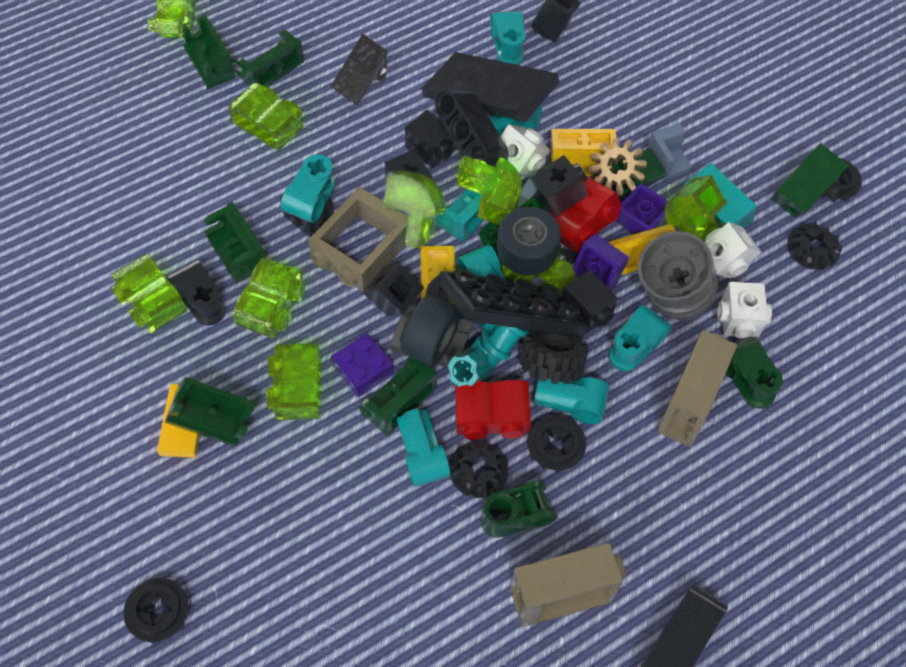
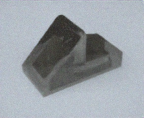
(362, 66)

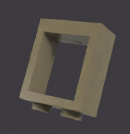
(371, 210)
(697, 388)
(566, 584)

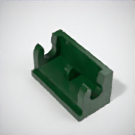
(208, 53)
(272, 63)
(809, 181)
(234, 242)
(401, 394)
(210, 411)

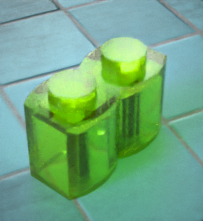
(266, 116)
(148, 293)
(268, 298)
(295, 382)

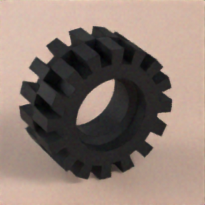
(554, 356)

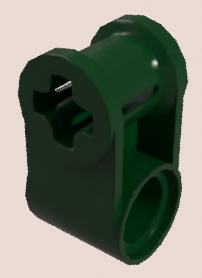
(753, 371)
(524, 506)

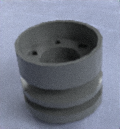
(674, 258)

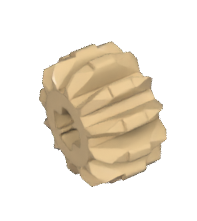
(613, 156)

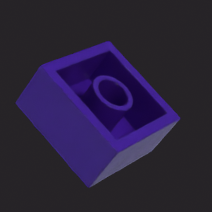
(642, 210)
(602, 259)
(362, 365)

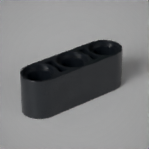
(470, 126)
(687, 630)

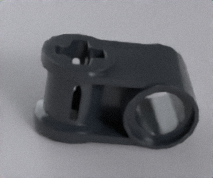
(198, 292)

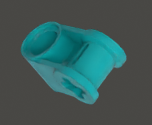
(508, 35)
(309, 189)
(501, 339)
(637, 339)

